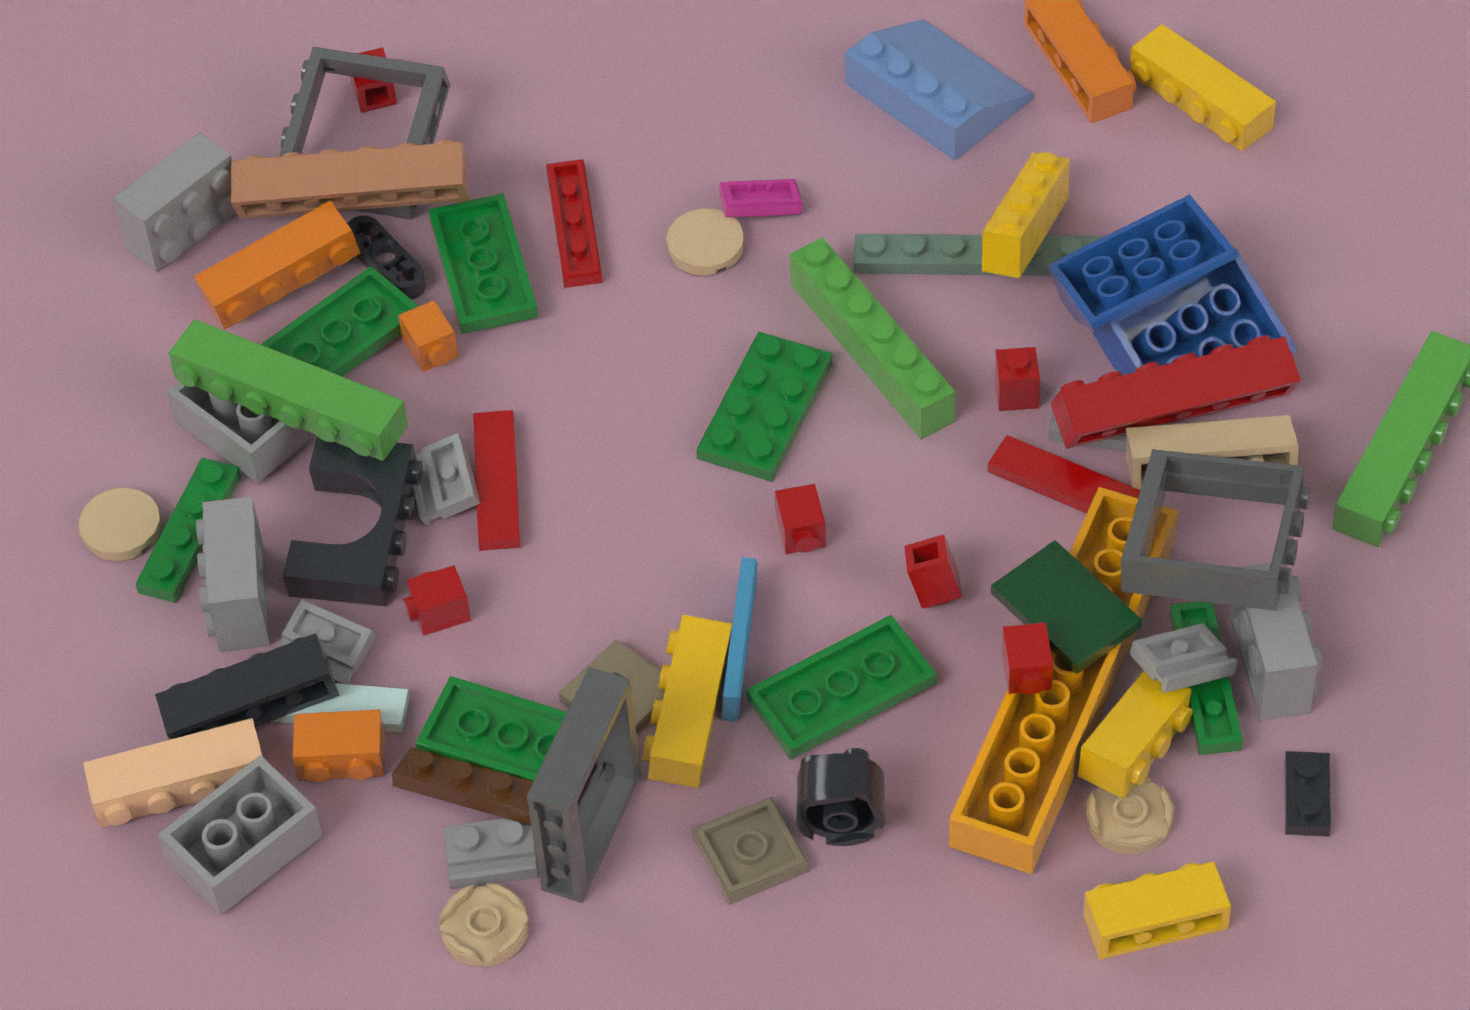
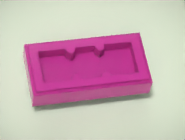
(760, 198)

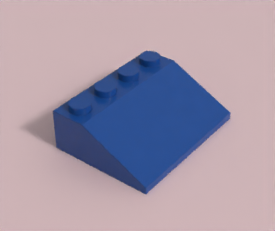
(1140, 263)
(1194, 318)

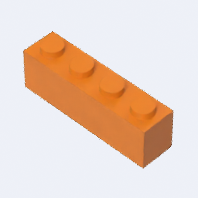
(1080, 57)
(277, 264)

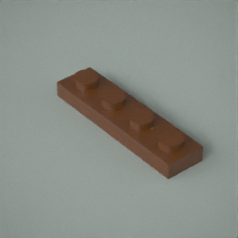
(464, 784)

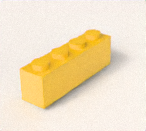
(1202, 87)
(1025, 215)
(688, 702)

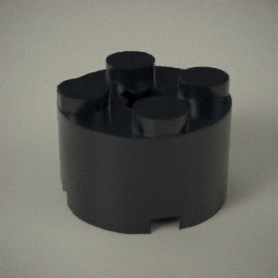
(840, 797)

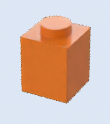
(428, 336)

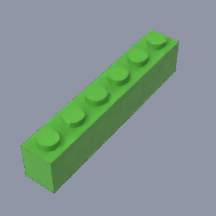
(872, 338)
(288, 390)
(1404, 441)

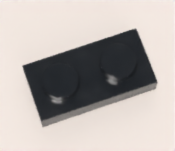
(1307, 793)

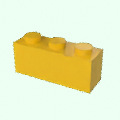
(1134, 735)
(1156, 909)

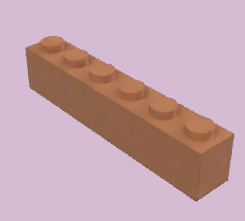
(350, 179)

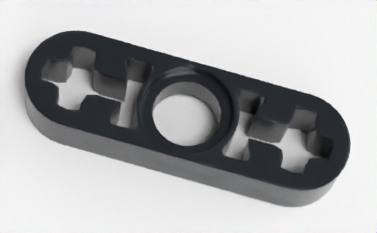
(384, 243)

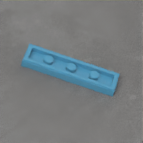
(739, 639)

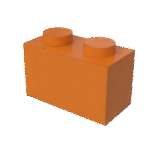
(339, 745)

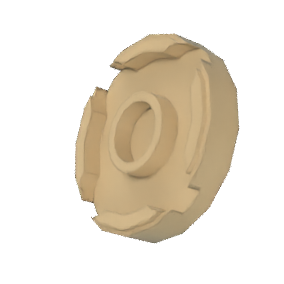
(705, 241)
(120, 524)
(1132, 823)
(484, 925)

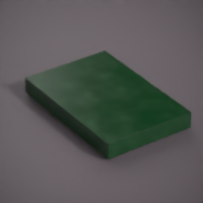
(1078, 609)

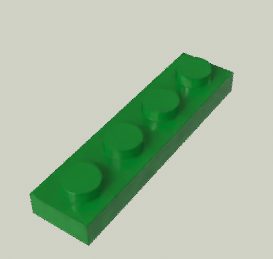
(178, 545)
(1212, 702)

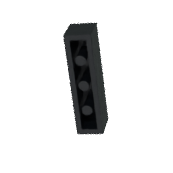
(256, 688)

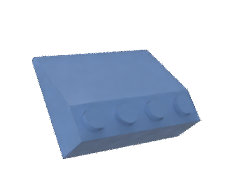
(933, 85)

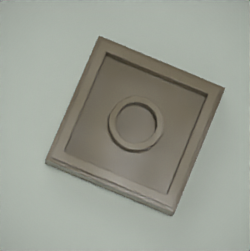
(642, 675)
(750, 850)

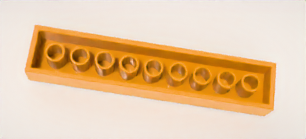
(1039, 736)

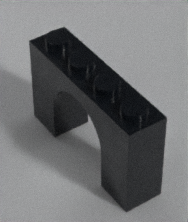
(366, 567)

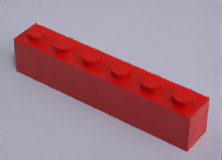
(1175, 391)

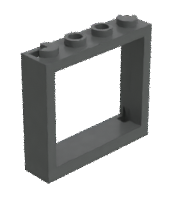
(322, 60)
(1215, 478)
(573, 837)

